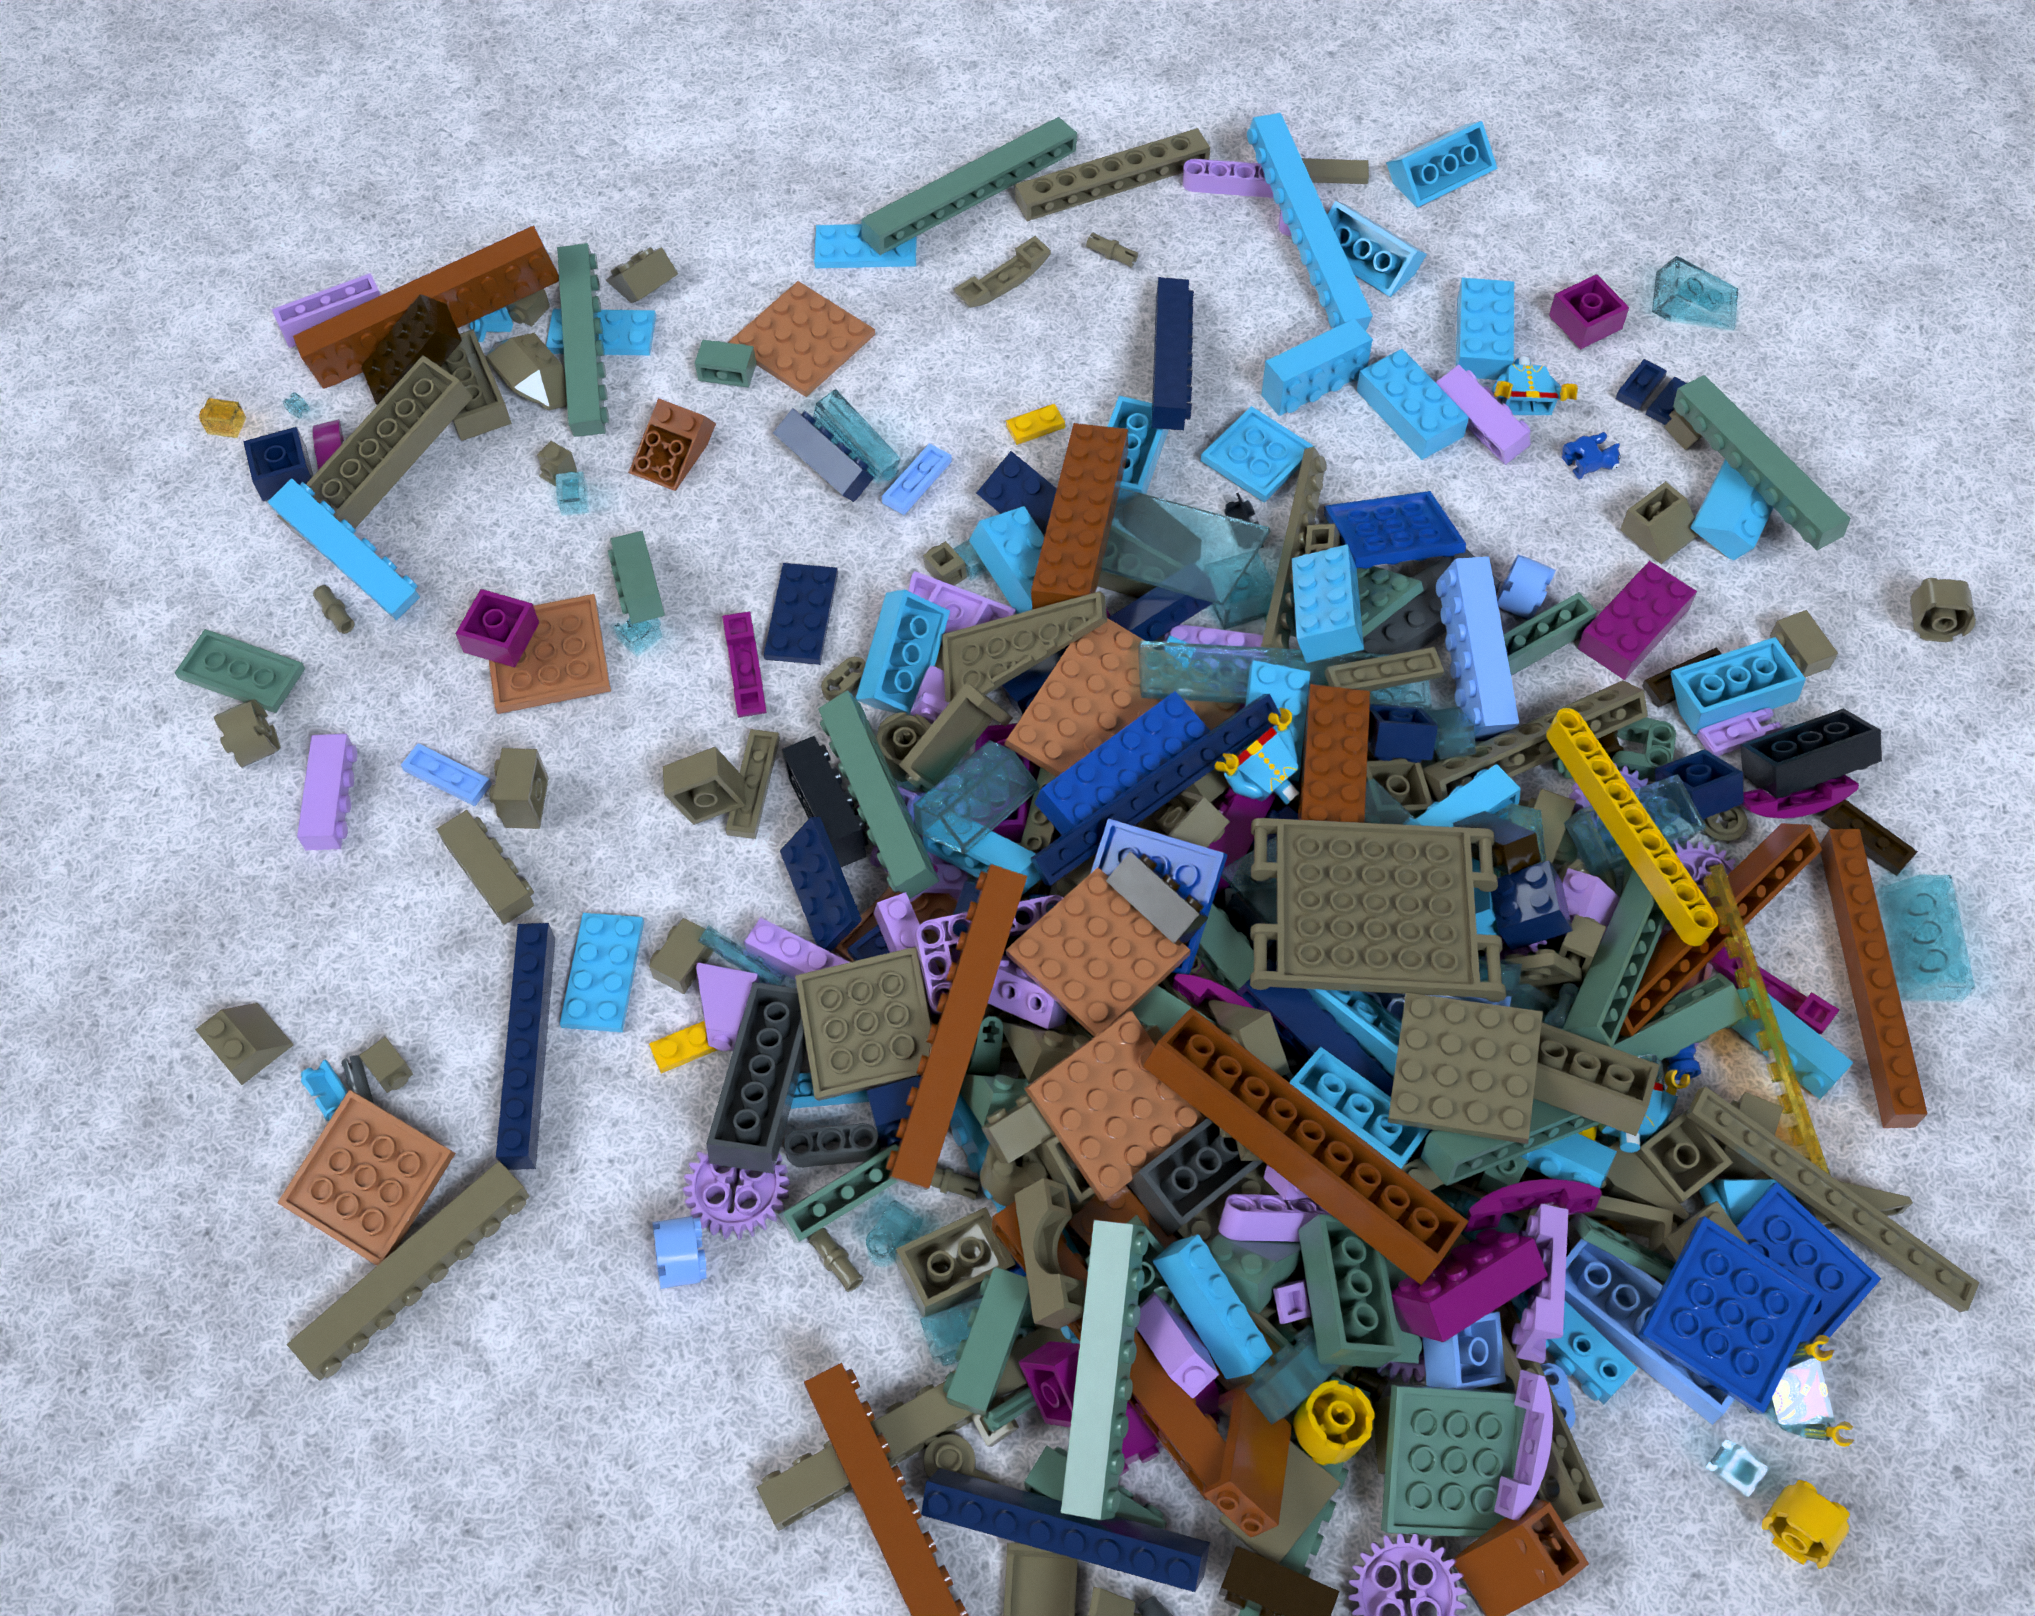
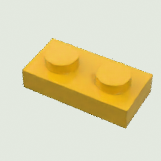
(1035, 424)
(681, 1047)

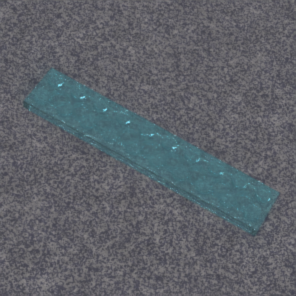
(1222, 672)

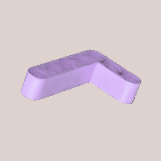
(1229, 179)
(948, 940)
(1266, 1217)

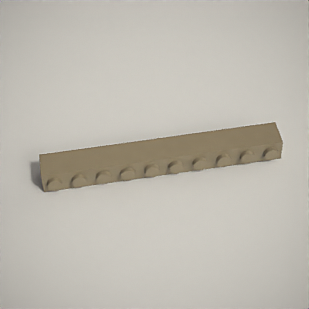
(907, 1429)

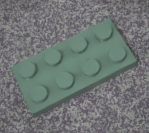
(240, 670)

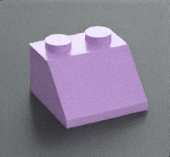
(1588, 897)

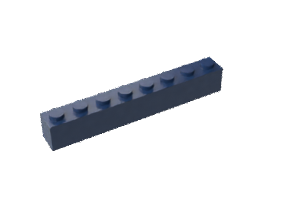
(1172, 354)
(1145, 617)
(1308, 1027)
(526, 1047)
(1040, 1524)

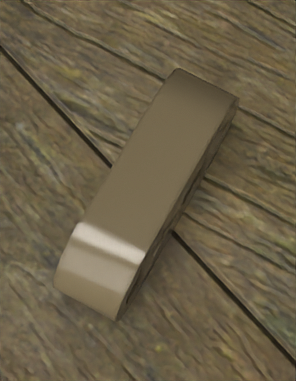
(842, 677)

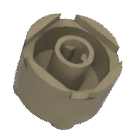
(1942, 609)
(247, 733)
(897, 738)
(1006, 1179)

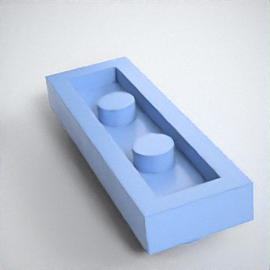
(916, 479)
(446, 774)

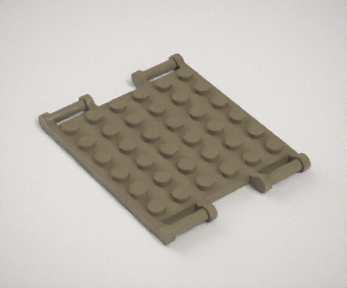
(1375, 908)

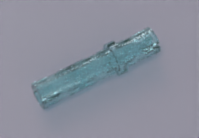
(739, 957)

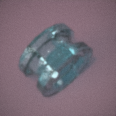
(296, 405)

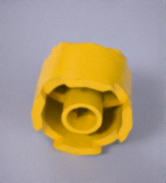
(1334, 1423)
(1806, 1524)

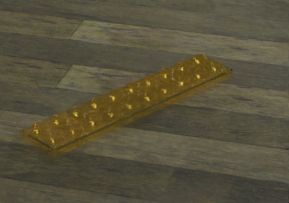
(1760, 1008)

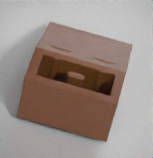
(671, 444)
(1520, 1560)

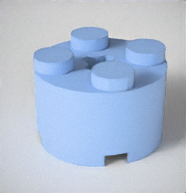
(1525, 587)
(677, 1252)

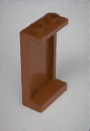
(1251, 1466)

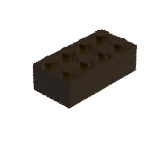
(422, 331)

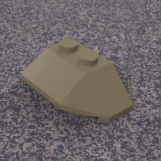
(530, 370)

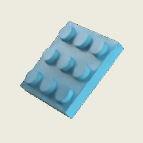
(1256, 454)

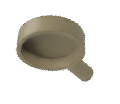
(952, 1454)

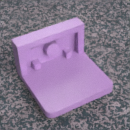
(931, 695)

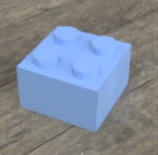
(1468, 1358)

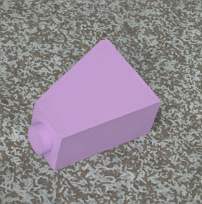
(723, 1001)
(1176, 1346)

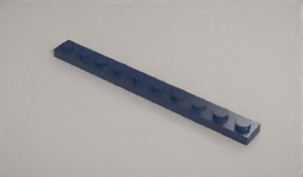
(1156, 788)

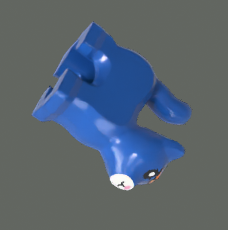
(1589, 456)

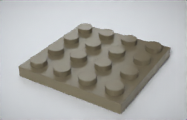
(864, 1022)
(1466, 1068)

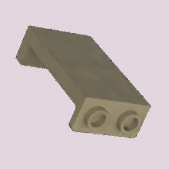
(951, 737)
(1636, 1219)
(1039, 1582)

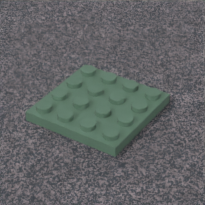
(1380, 596)
(1448, 1459)

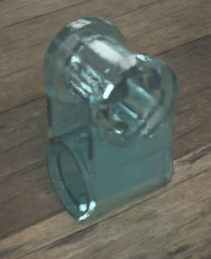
(895, 1228)

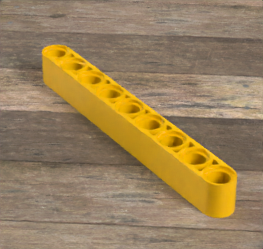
(1632, 828)

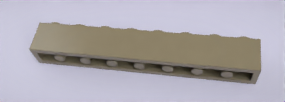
(408, 1271)

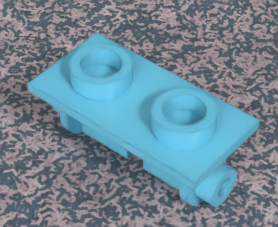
(327, 1085)

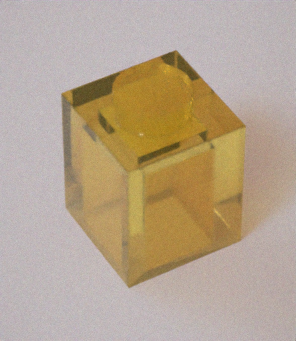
(222, 418)

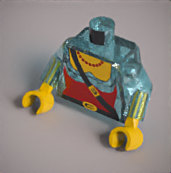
(1802, 1398)

